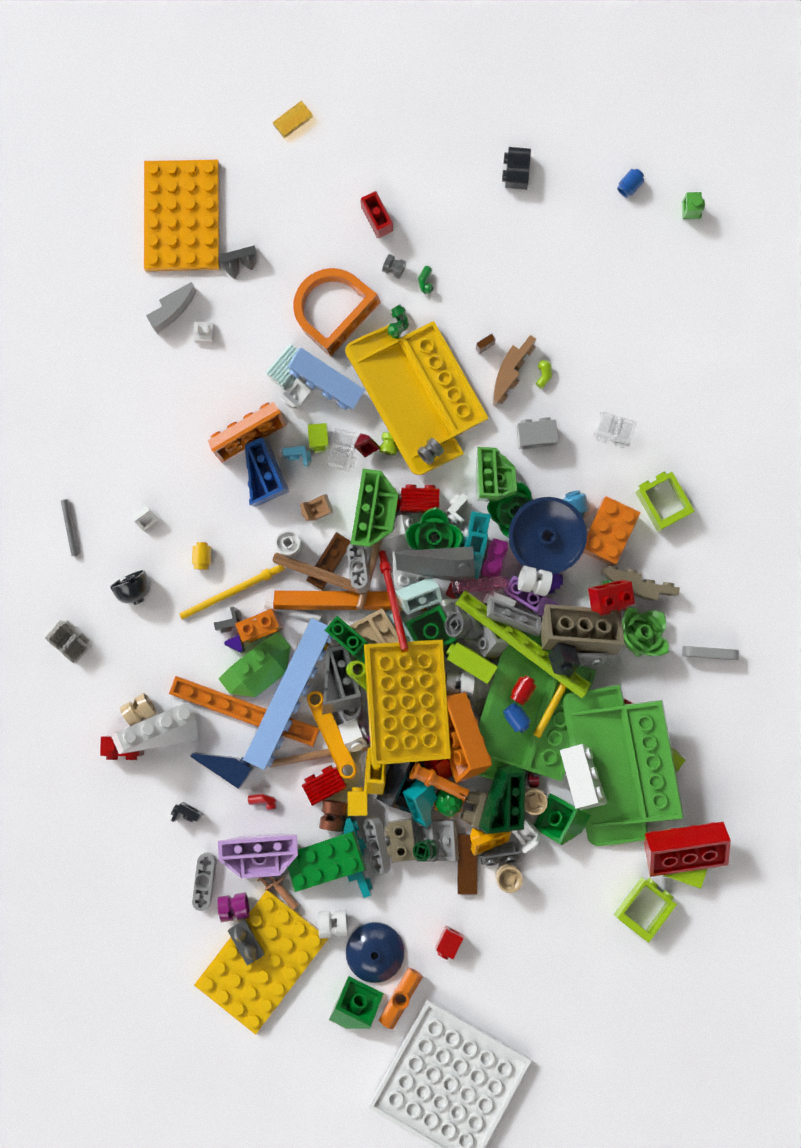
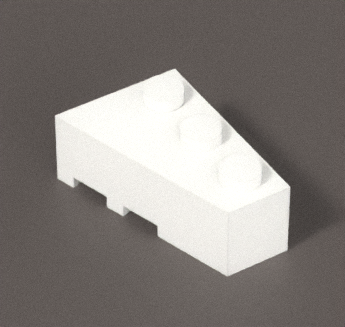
(583, 777)

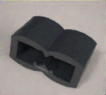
(517, 168)

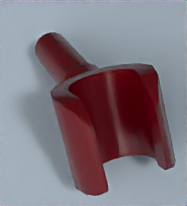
(532, 781)

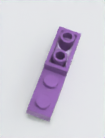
(529, 600)

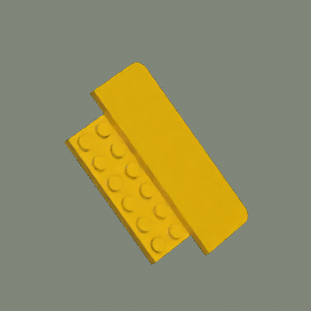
(417, 391)

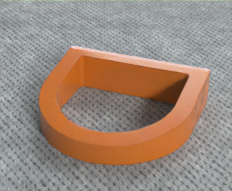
(353, 320)

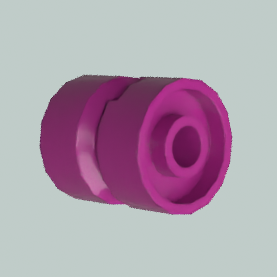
(233, 907)

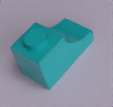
(420, 802)

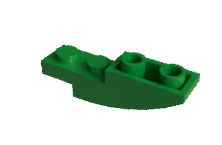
(347, 638)

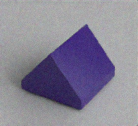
(235, 643)

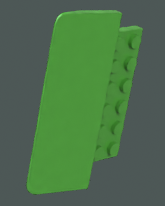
(518, 748)
(631, 760)

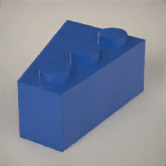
(263, 473)

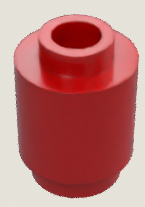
(523, 690)

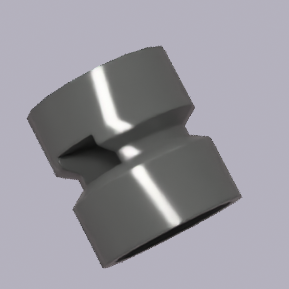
(462, 626)

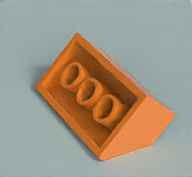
(467, 744)

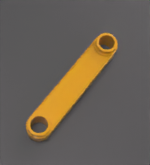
(332, 736)

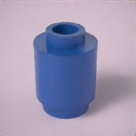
(630, 182)
(517, 718)

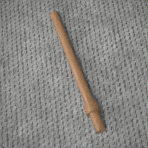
(307, 756)

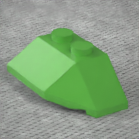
(494, 475)
(374, 509)
(258, 668)

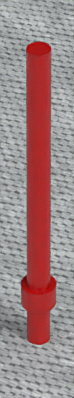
(386, 570)

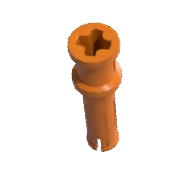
(430, 777)

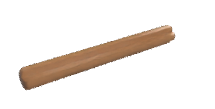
(313, 571)

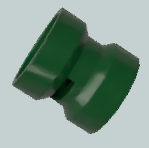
(425, 850)

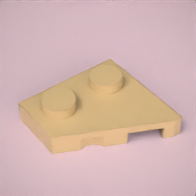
(376, 628)

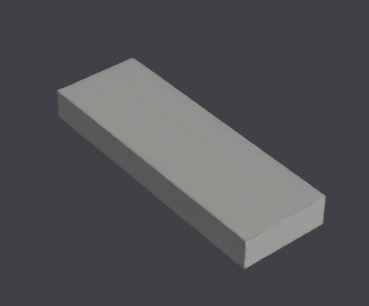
(513, 617)

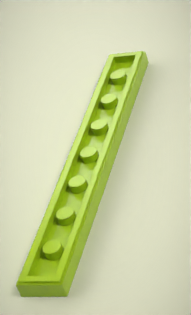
(521, 643)

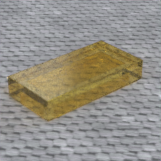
(292, 119)

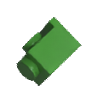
(692, 205)

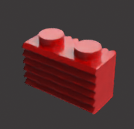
(376, 214)
(419, 499)
(324, 785)

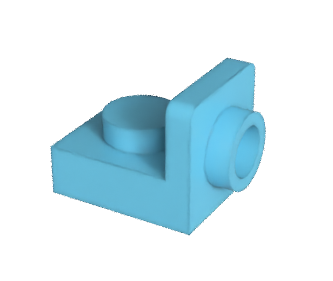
(294, 453)

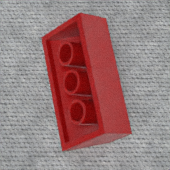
(687, 848)

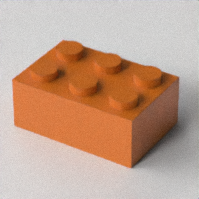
(610, 530)

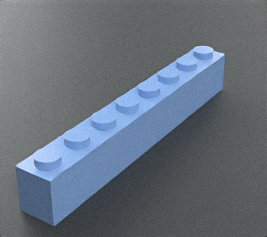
(288, 694)

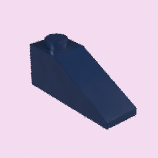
(227, 767)

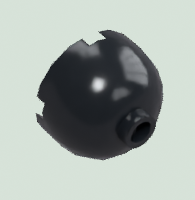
(132, 588)

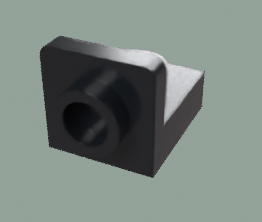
(189, 813)

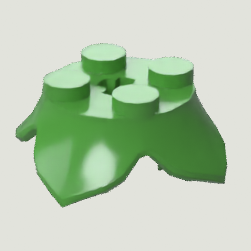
(644, 632)

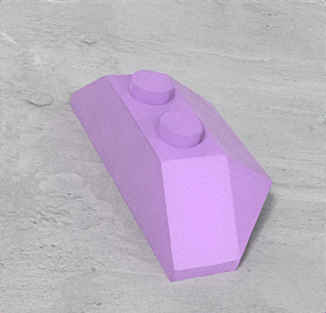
(258, 854)

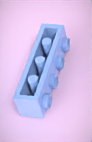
(325, 378)

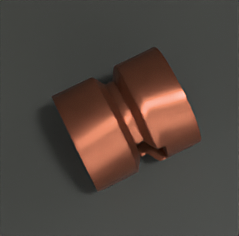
(335, 809)

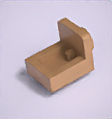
(316, 508)

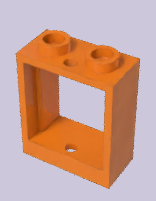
(264, 625)

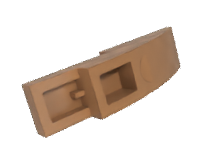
(507, 375)

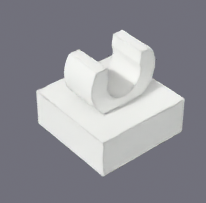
(203, 331)
(144, 518)

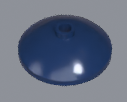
(375, 938)

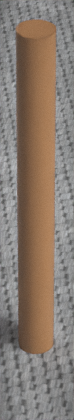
(371, 565)

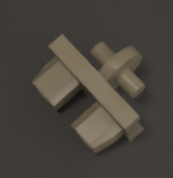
(478, 800)

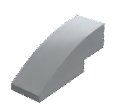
(172, 307)

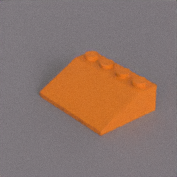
(252, 427)

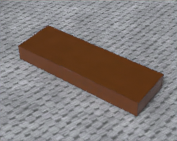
(330, 558)
(466, 867)

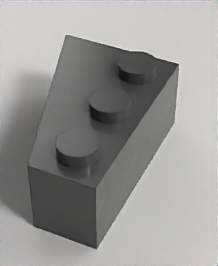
(339, 688)

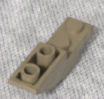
(645, 590)

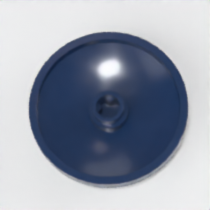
(547, 534)

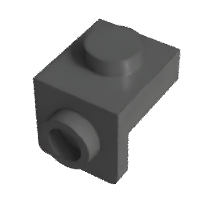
(226, 625)

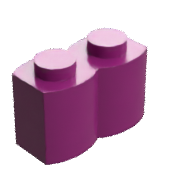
(495, 554)

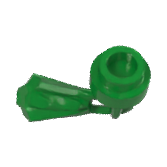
(397, 328)

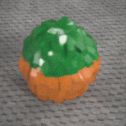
(448, 804)

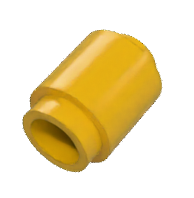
(201, 556)

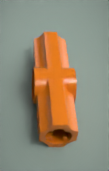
(394, 1008)

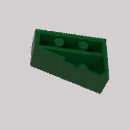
(505, 802)

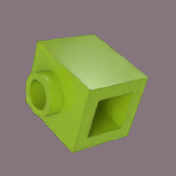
(318, 437)

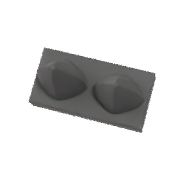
(230, 260)
(246, 942)

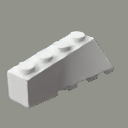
(161, 730)

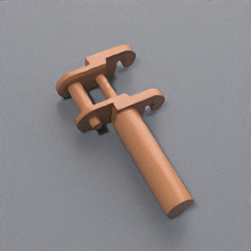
(281, 890)

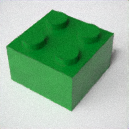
(430, 626)

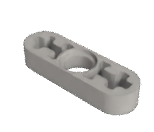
(363, 573)
(716, 653)
(379, 858)
(207, 896)

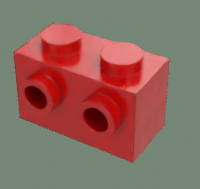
(611, 596)
(108, 749)

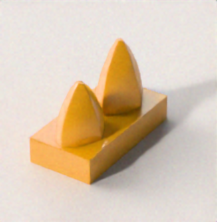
(482, 842)

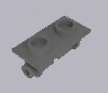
(506, 854)

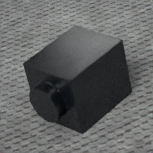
(564, 659)

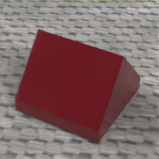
(366, 445)

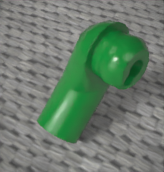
(423, 280)

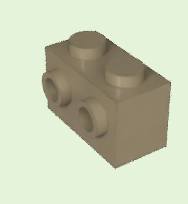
(401, 840)

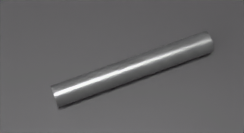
(69, 527)

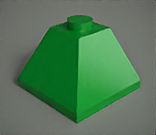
(561, 820)
(356, 1005)

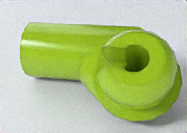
(546, 370)

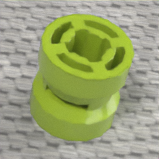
(388, 445)

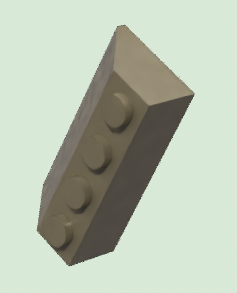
(582, 629)

